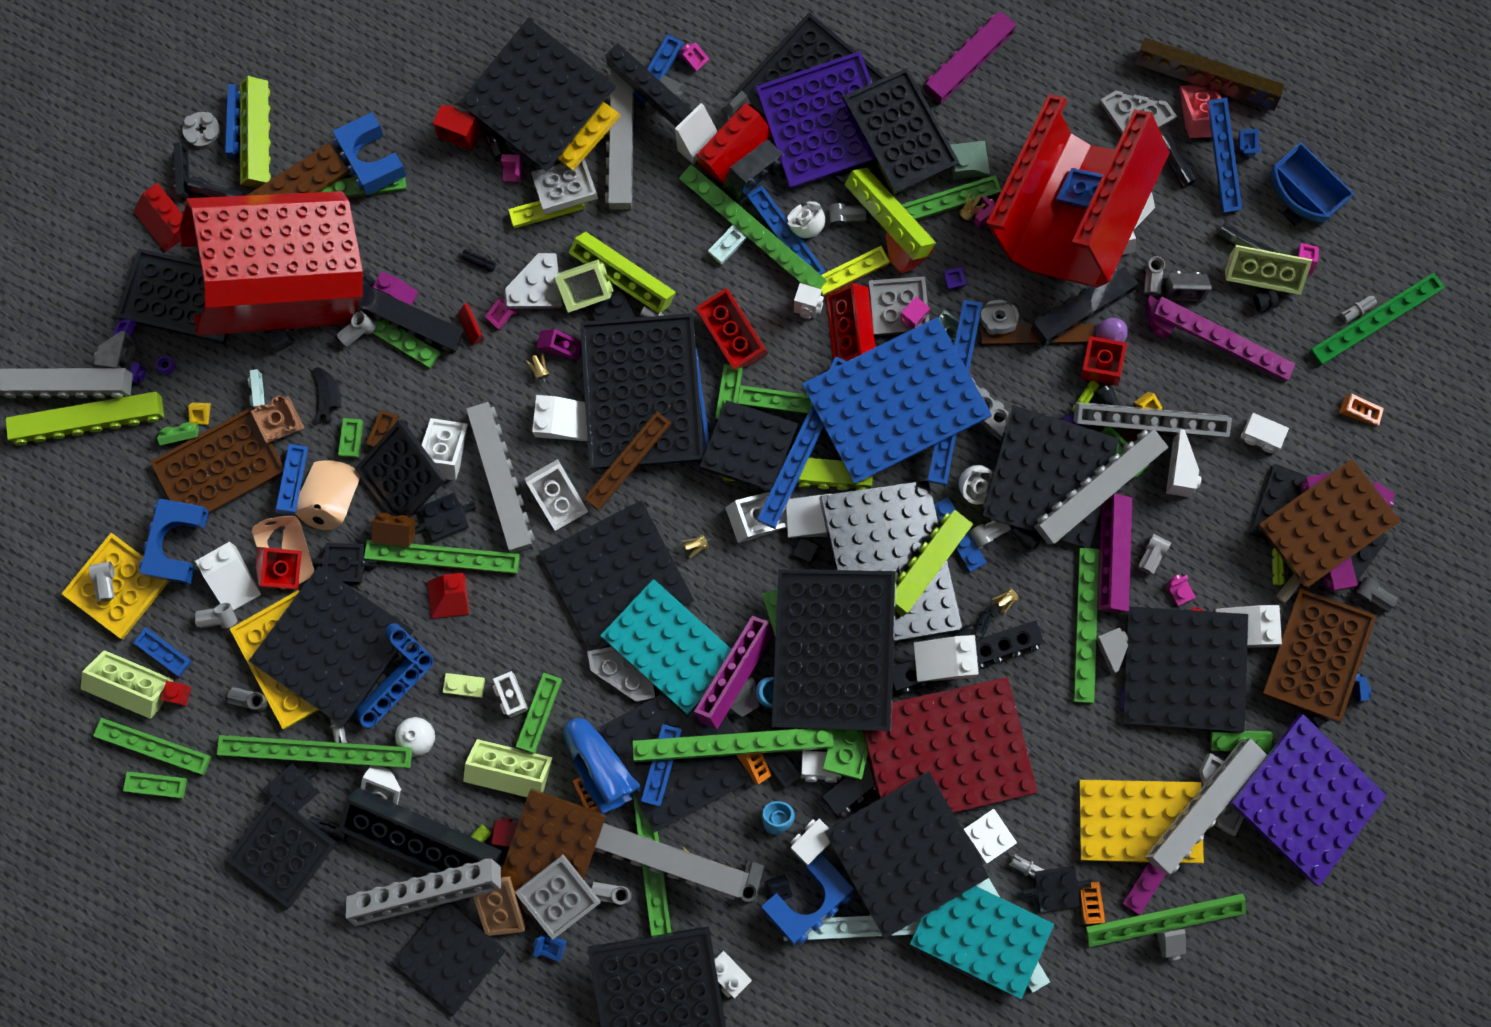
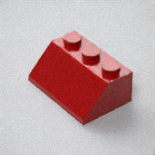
(159, 216)

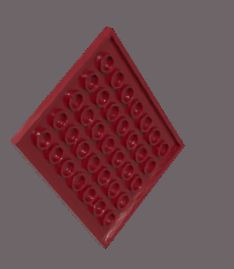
(963, 738)

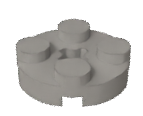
(194, 122)
(999, 326)

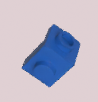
(1248, 142)
(1362, 689)
(550, 948)

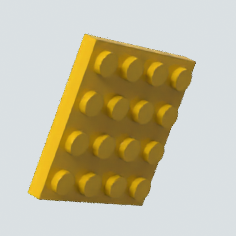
(589, 136)
(131, 589)

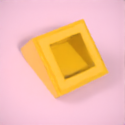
(1148, 401)
(199, 413)

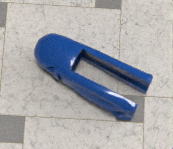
(598, 766)

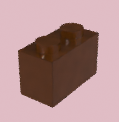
(393, 530)

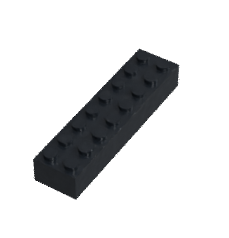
(410, 834)

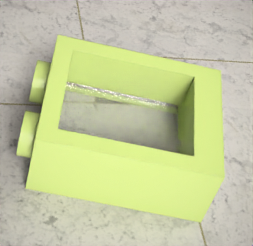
(584, 285)

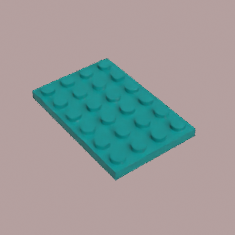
(668, 646)
(985, 939)

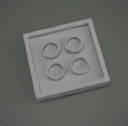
(563, 187)
(890, 298)
(557, 897)

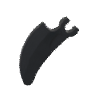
(328, 394)

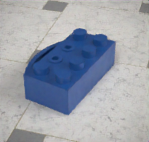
(1309, 185)

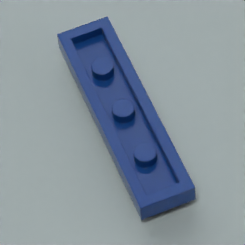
(663, 59)
(232, 125)
(292, 479)
(967, 547)
(659, 772)

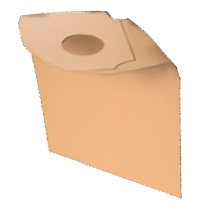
(330, 486)
(292, 539)

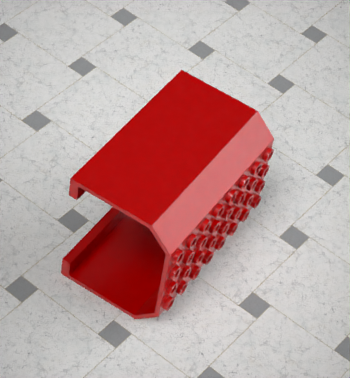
(1064, 238)
(274, 261)

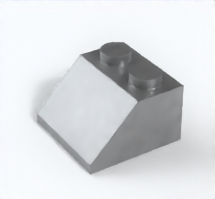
(1187, 286)
(116, 352)

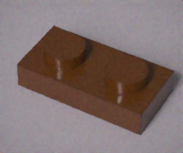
(382, 425)

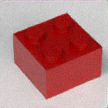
(456, 127)
(1104, 361)

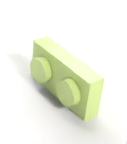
(464, 685)

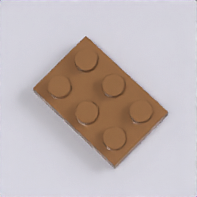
(500, 910)

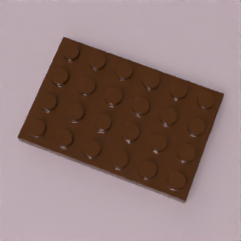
(219, 464)
(1329, 523)
(1319, 655)
(545, 833)

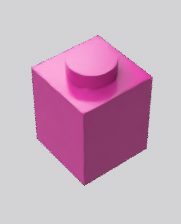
(914, 313)

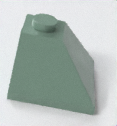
(972, 160)

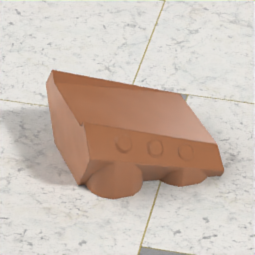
(277, 418)

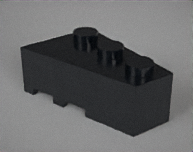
(751, 170)

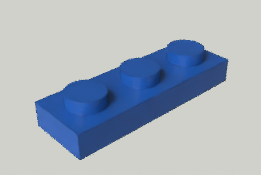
(162, 652)

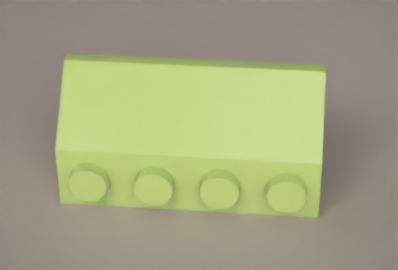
(1267, 269)
(124, 684)
(506, 768)

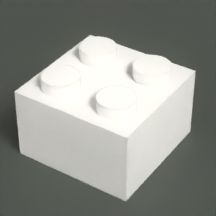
(989, 837)
(811, 842)

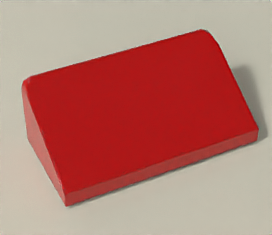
(470, 325)

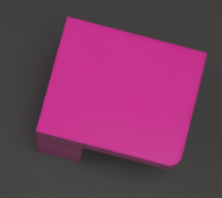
(511, 168)

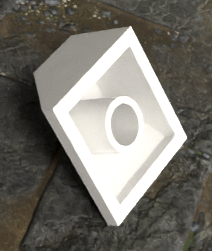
(381, 783)

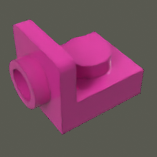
(693, 56)
(983, 214)
(1309, 252)
(499, 314)
(1180, 590)

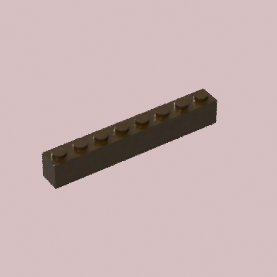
(1209, 74)

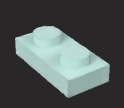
(727, 244)
(256, 383)

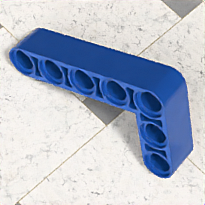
(396, 677)

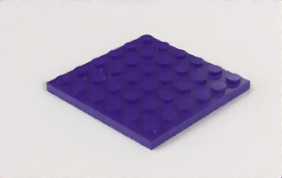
(813, 122)
(1308, 800)

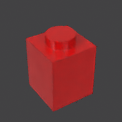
(176, 693)

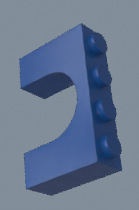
(370, 175)
(167, 516)
(797, 926)

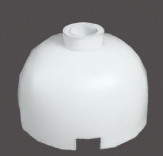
(807, 220)
(975, 483)
(415, 734)

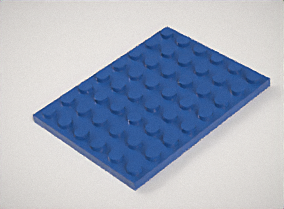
(896, 400)

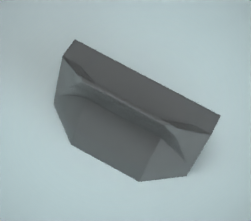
(735, 104)
(746, 699)

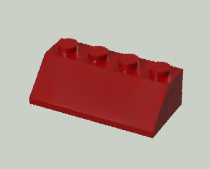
(733, 142)
(850, 321)
(731, 330)

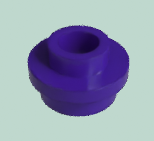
(161, 361)

